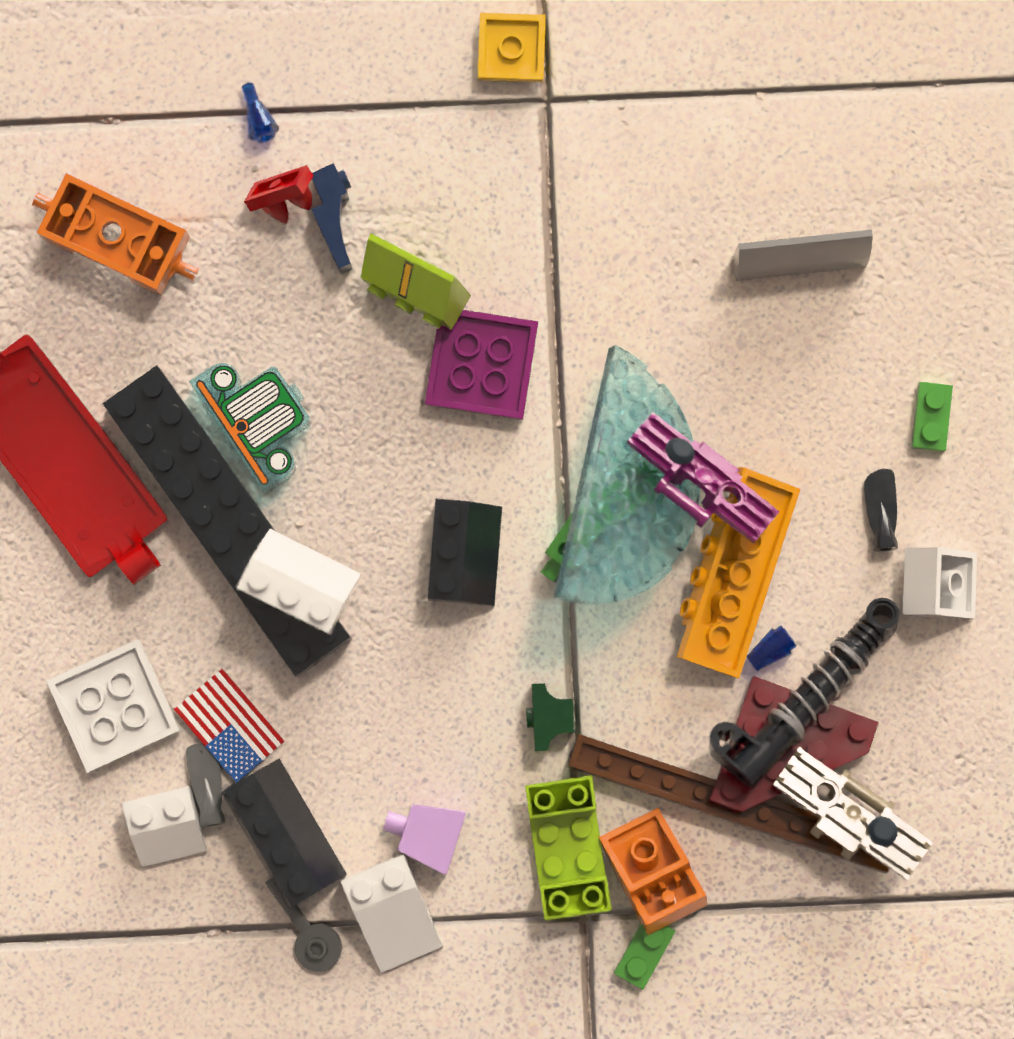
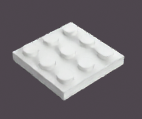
(113, 705)

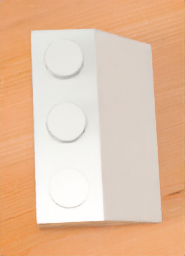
(299, 581)

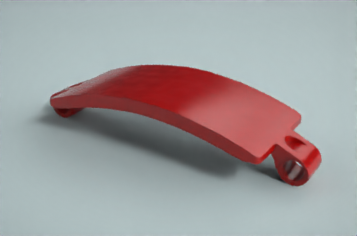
(72, 467)

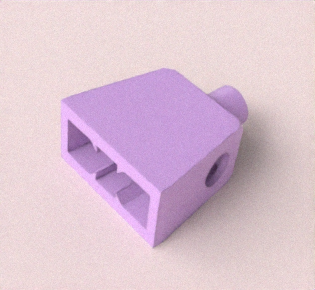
(427, 834)

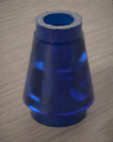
(771, 648)

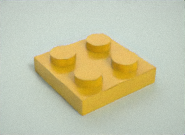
(511, 47)

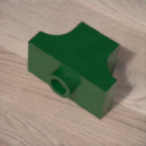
(548, 716)

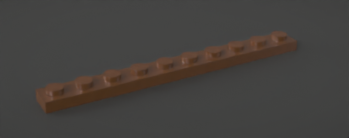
(694, 792)

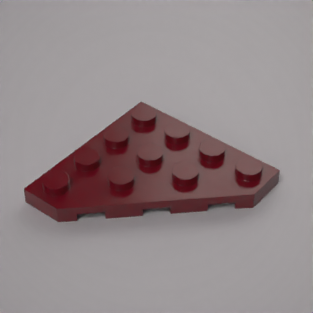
(833, 742)

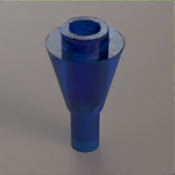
(259, 121)

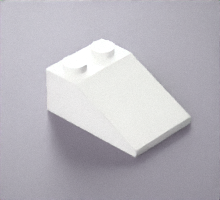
(391, 912)

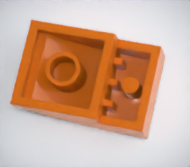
(653, 871)

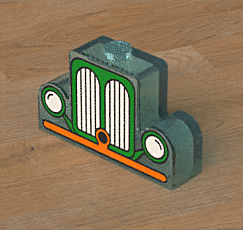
(256, 419)

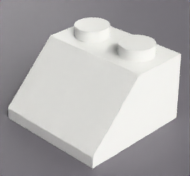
(939, 582)
(165, 826)

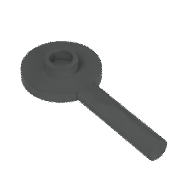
(317, 945)

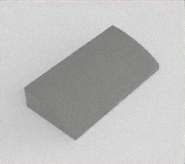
(802, 255)

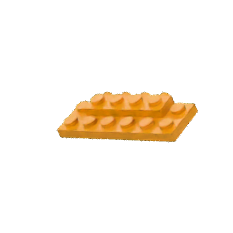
(733, 582)

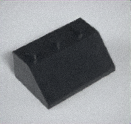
(464, 552)

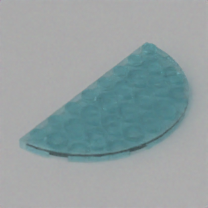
(620, 528)

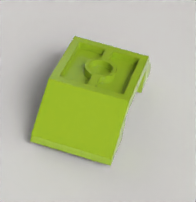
(567, 848)

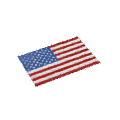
(229, 725)

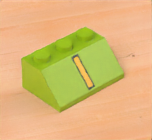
(412, 283)

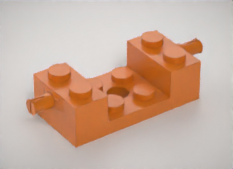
(148, 245)

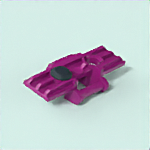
(709, 471)

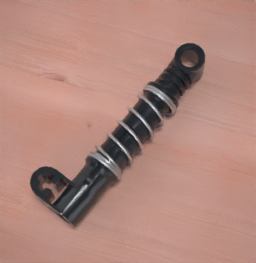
(788, 723)

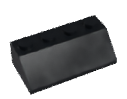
(283, 833)

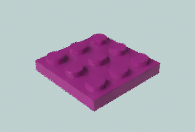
(482, 365)

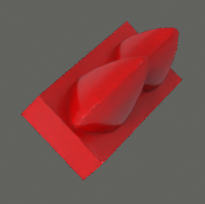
(274, 191)

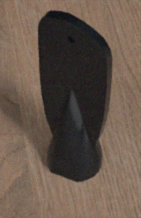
(882, 508)

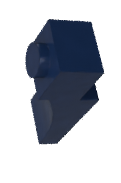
(332, 190)

